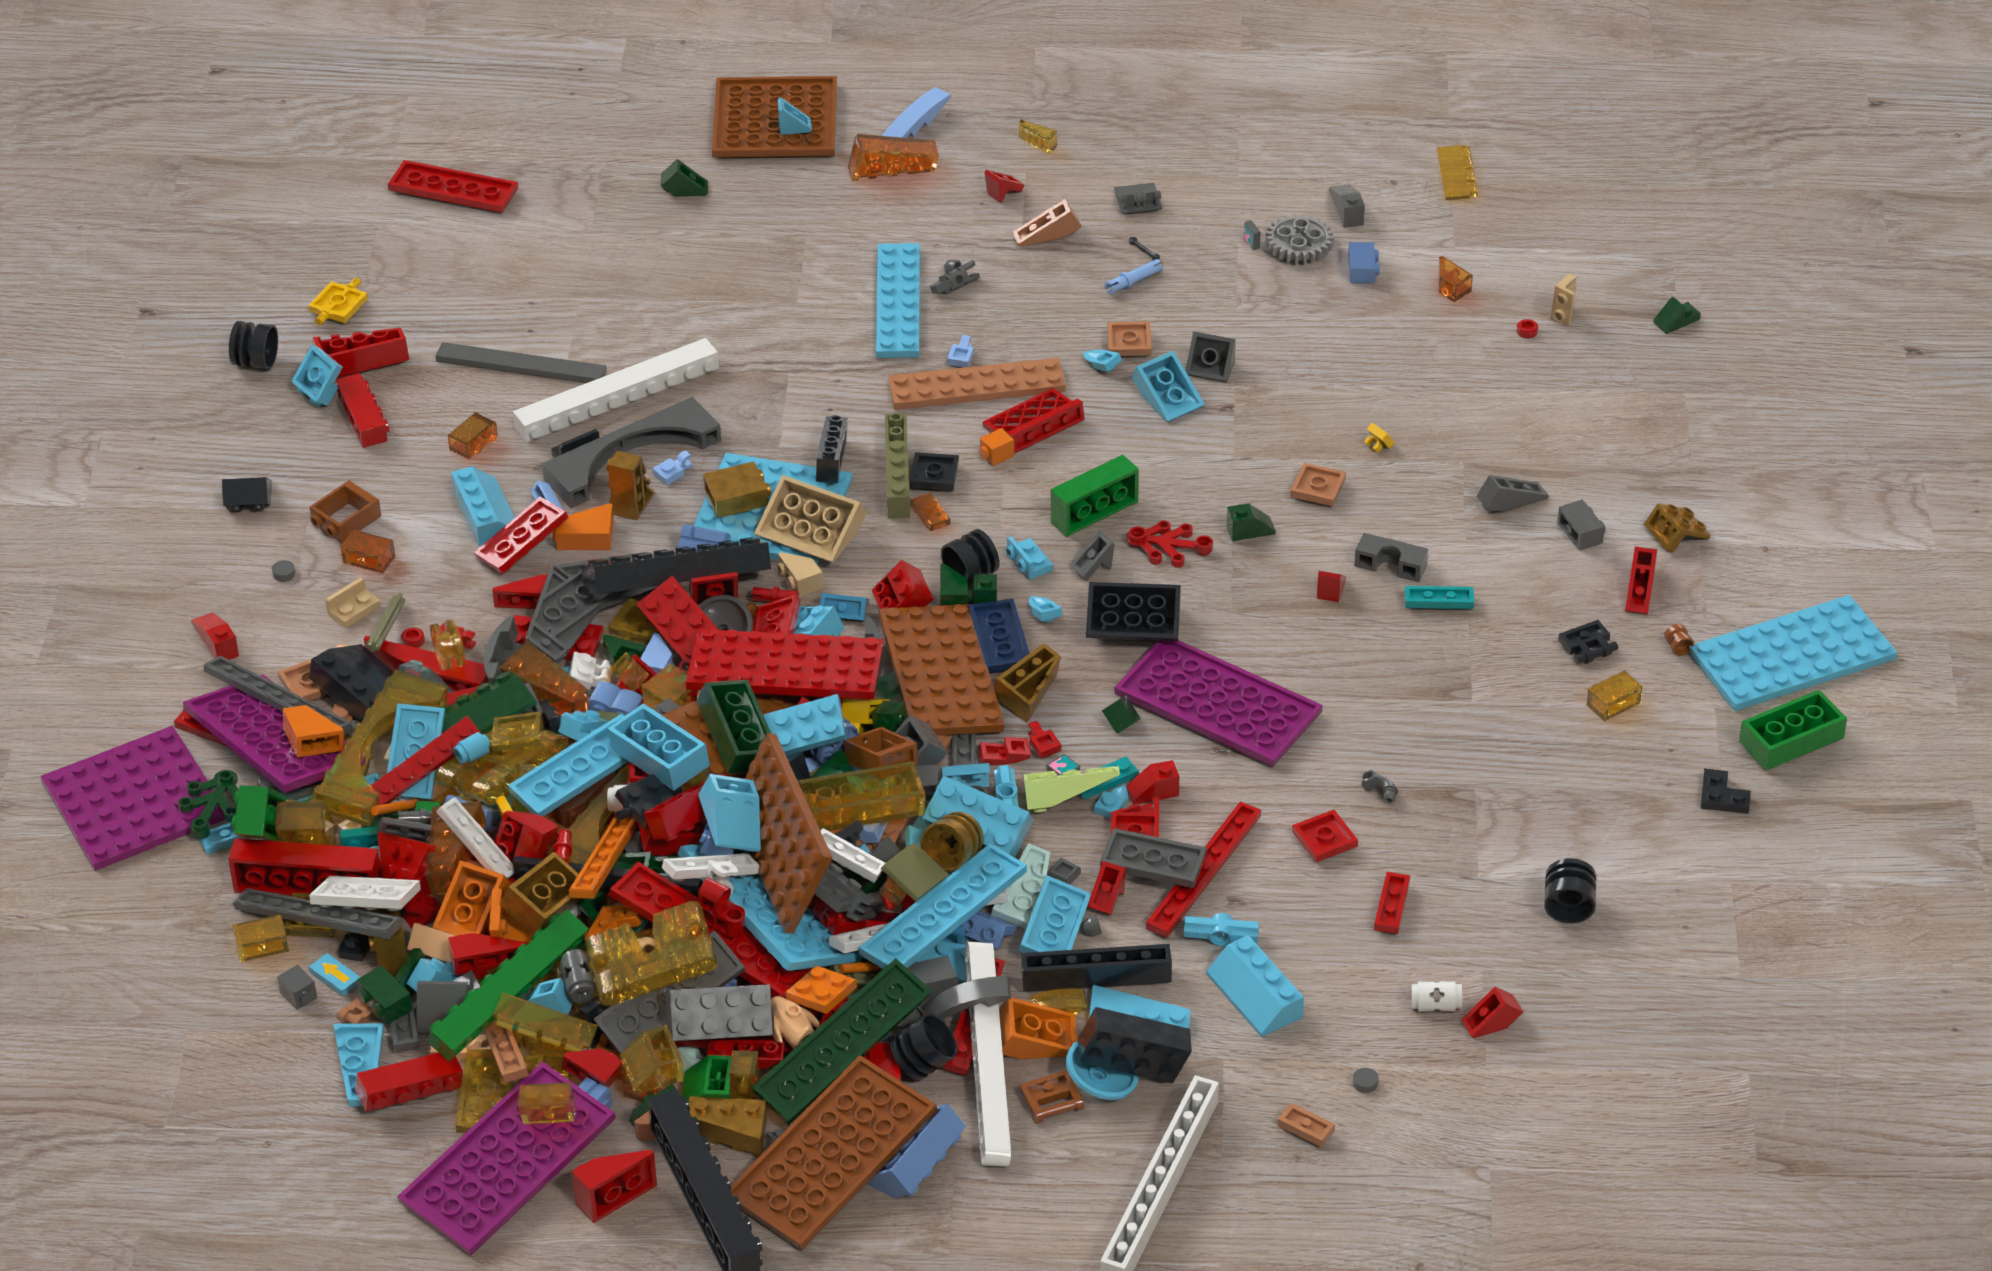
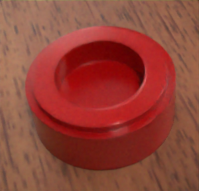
(1527, 328)
(413, 637)

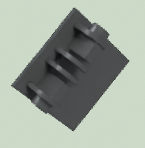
(1138, 198)

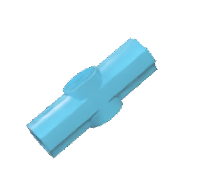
(1006, 785)
(1220, 929)

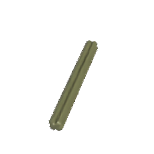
(385, 623)

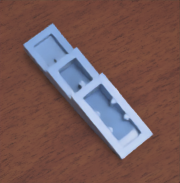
(918, 114)

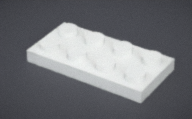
(365, 892)

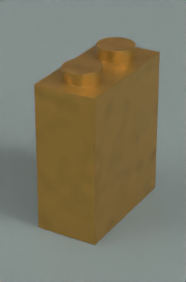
(736, 489)

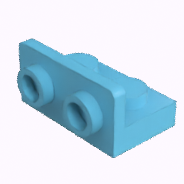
(1028, 557)
(968, 774)

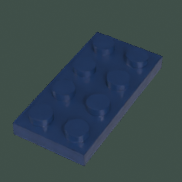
(999, 633)

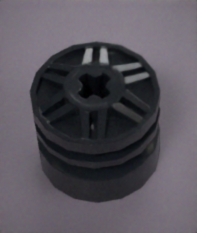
(253, 345)
(971, 555)
(1570, 890)
(923, 1046)

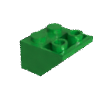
(708, 1078)

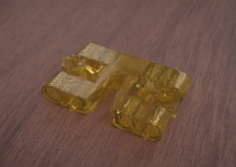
(492, 773)
(680, 953)

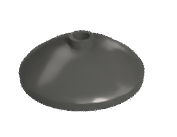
(728, 613)

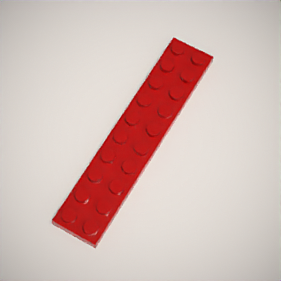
(652, 893)

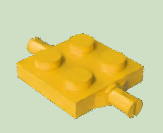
(338, 302)

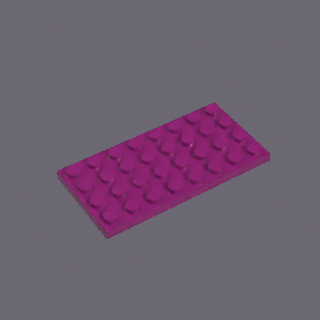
(1219, 700)
(258, 737)
(501, 1165)

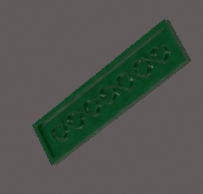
(840, 1040)

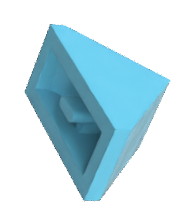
(791, 119)

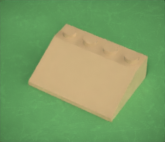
(810, 519)

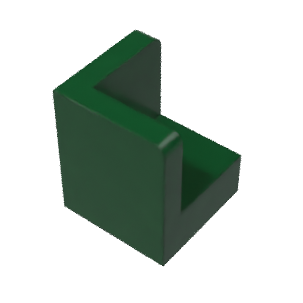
(1121, 714)
(589, 908)

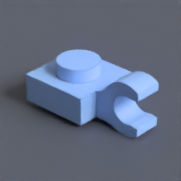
(961, 354)
(672, 470)

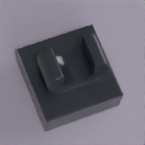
(354, 947)

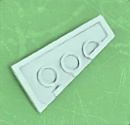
(1024, 891)

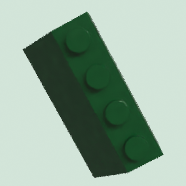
(498, 699)
(733, 722)

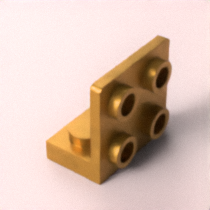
(1672, 523)

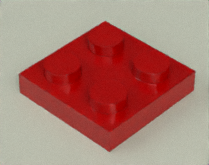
(1325, 835)

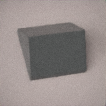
(1211, 356)
(935, 974)

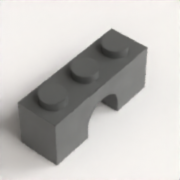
(1376, 550)

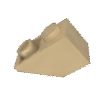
(800, 573)

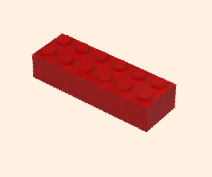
(296, 866)

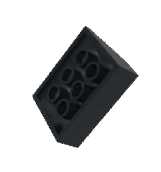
(1133, 611)
(350, 677)

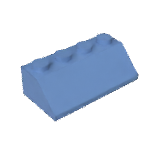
(919, 1154)

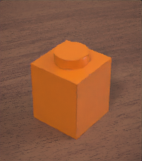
(996, 447)

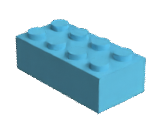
(658, 746)
(1000, 821)

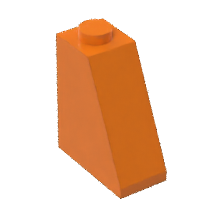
(586, 530)
(311, 732)

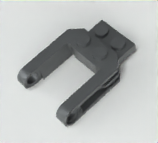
(846, 895)

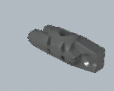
(954, 279)

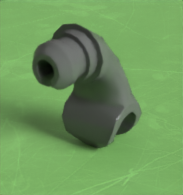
(1375, 780)

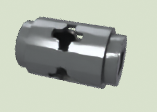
(578, 976)

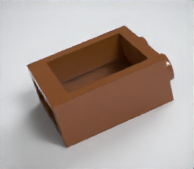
(345, 494)
(879, 749)

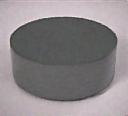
(283, 570)
(1365, 1080)

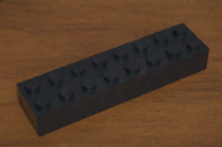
(684, 564)
(703, 1184)

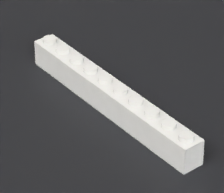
(615, 390)
(1161, 1176)

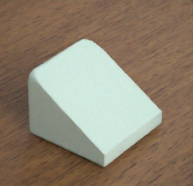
(690, 1056)

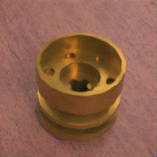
(953, 840)

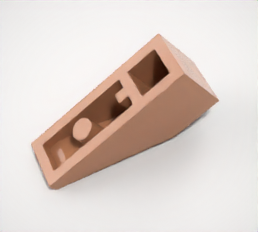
(1050, 225)

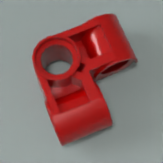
(719, 911)

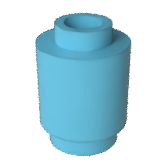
(472, 748)

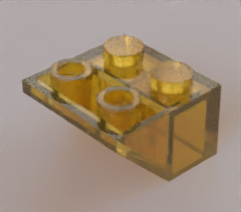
(652, 1060)

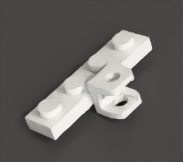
(714, 867)

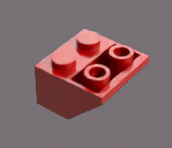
(902, 588)
(525, 835)

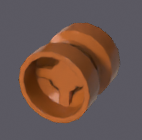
(1679, 639)

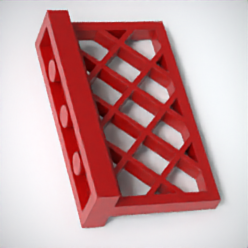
(1045, 424)

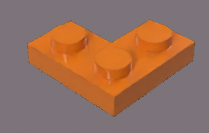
(612, 917)

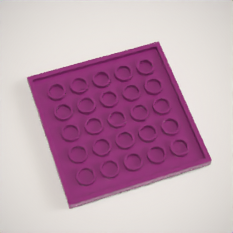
(128, 797)

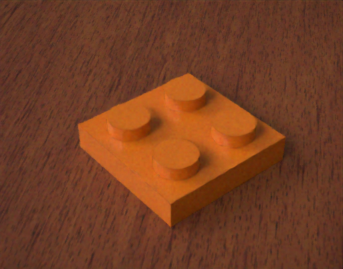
(821, 989)

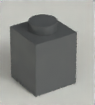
(297, 987)

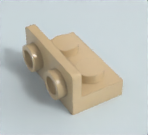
(1564, 300)
(351, 603)

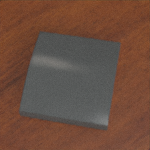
(404, 828)
(435, 1000)

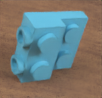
(317, 376)
(580, 723)

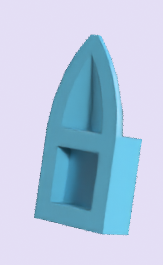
(1102, 359)
(1044, 609)
(1111, 801)

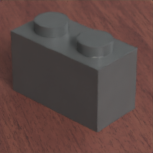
(1581, 524)

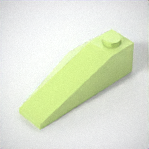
(1050, 789)

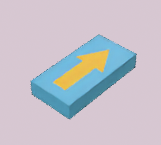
(334, 974)

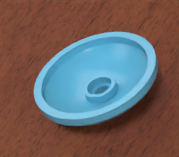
(1099, 1081)

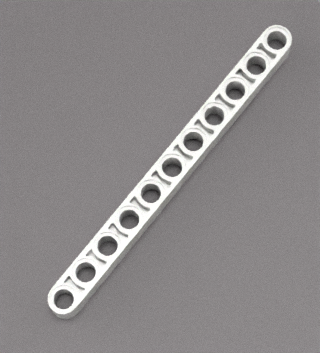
(988, 1063)

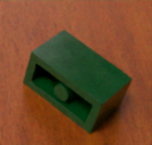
(384, 995)

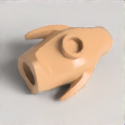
(791, 1022)

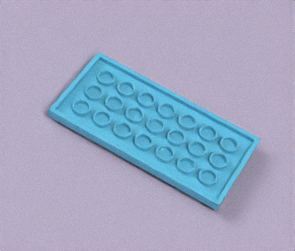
(1792, 652)
(794, 951)

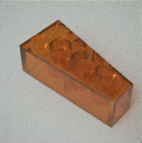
(891, 155)
(547, 679)
(449, 849)

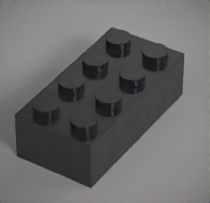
(1134, 1045)

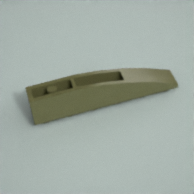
(897, 465)

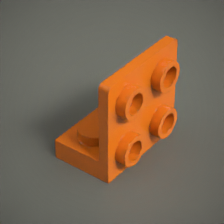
(504, 924)

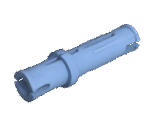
(1126, 279)

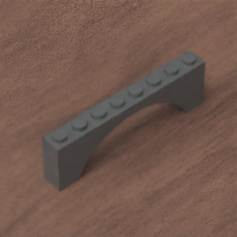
(681, 423)

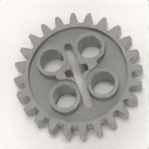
(1299, 238)

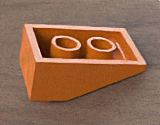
(469, 900)
(1035, 1030)

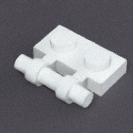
(587, 672)

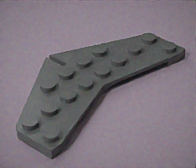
(567, 610)

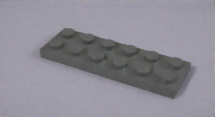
(628, 1019)

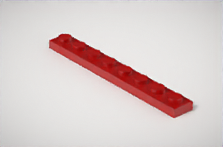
(1219, 850)

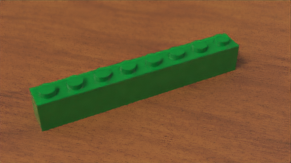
(513, 978)

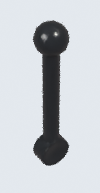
(1134, 241)

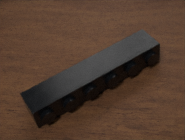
(1096, 967)

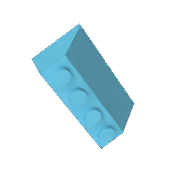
(481, 502)
(1256, 986)

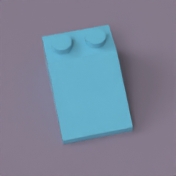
(1167, 387)

